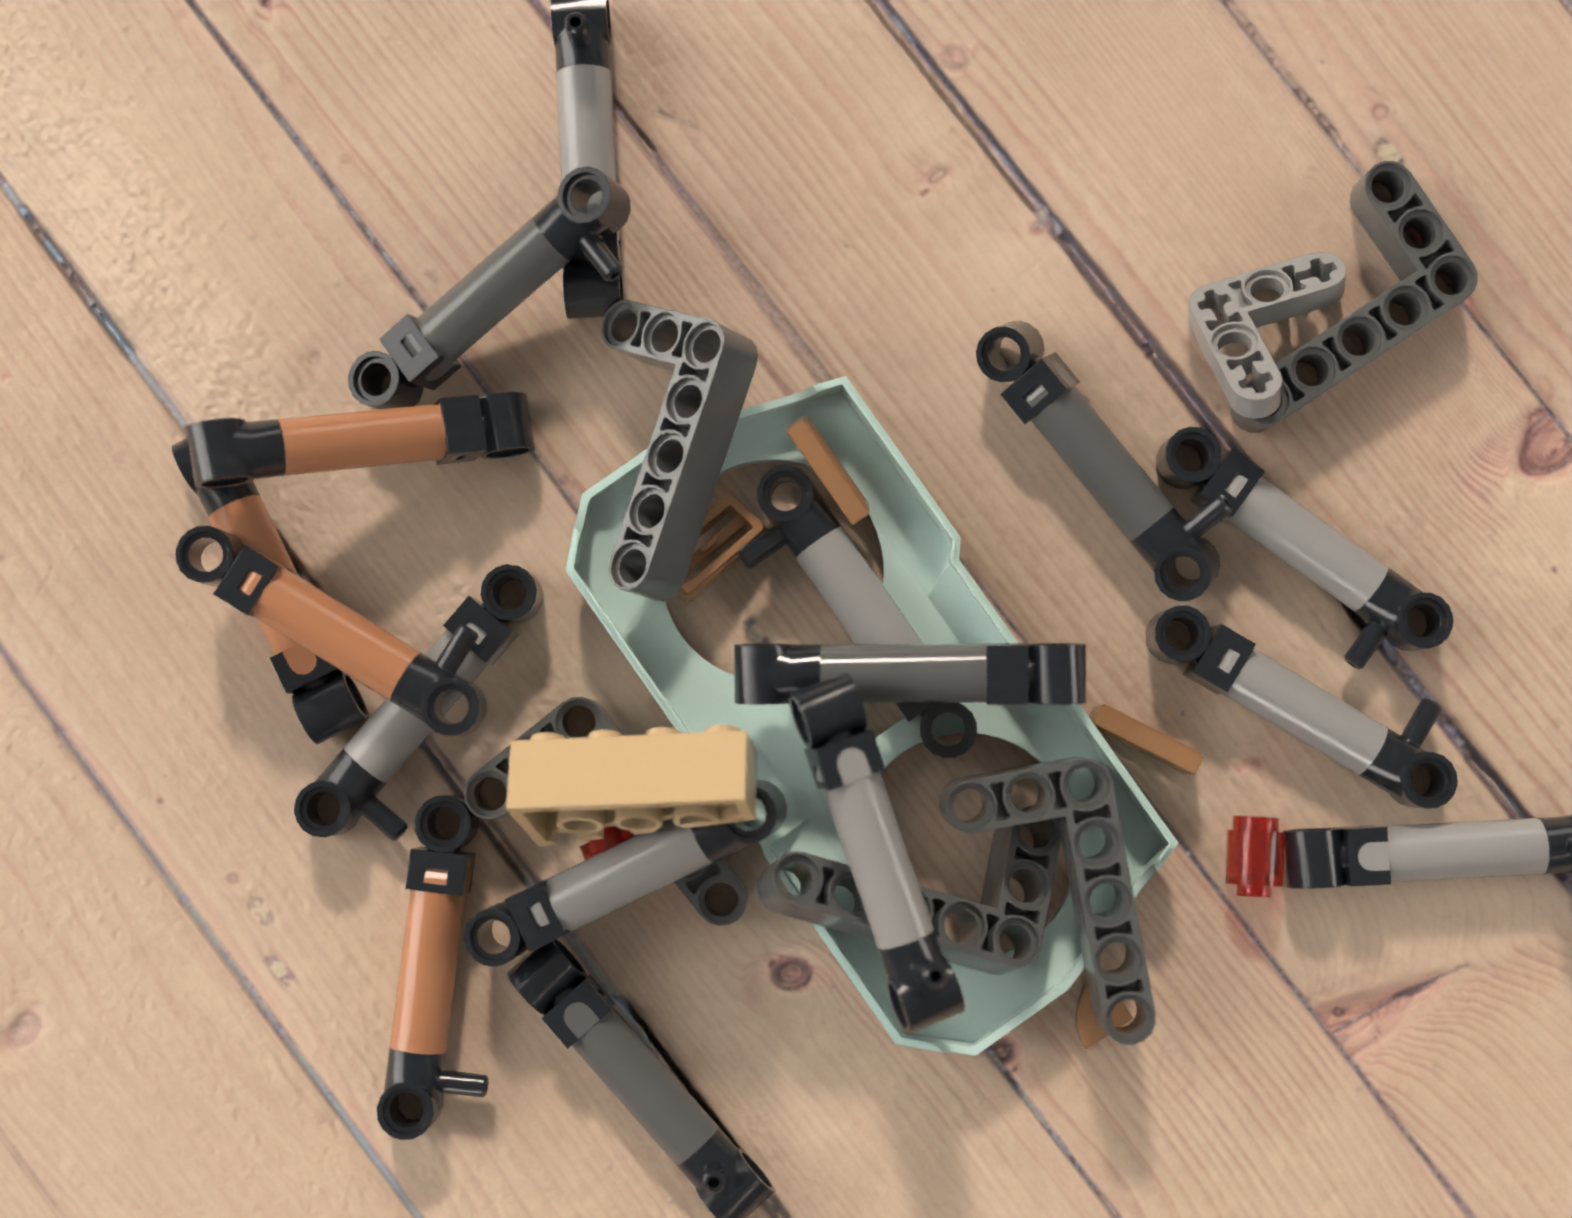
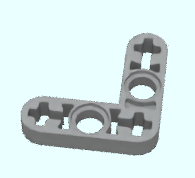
(1245, 313)

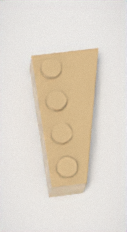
(631, 781)

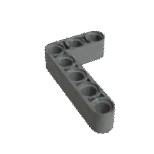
(1372, 321)
(688, 442)
(1084, 874)
(692, 886)
(978, 922)

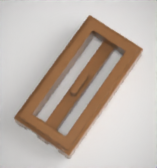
(829, 469)
(730, 557)
(1146, 739)

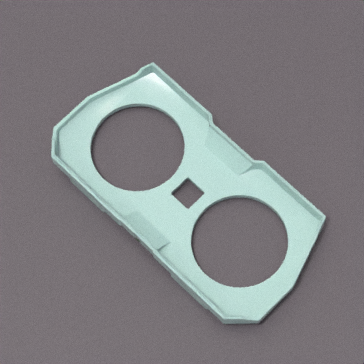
(943, 608)

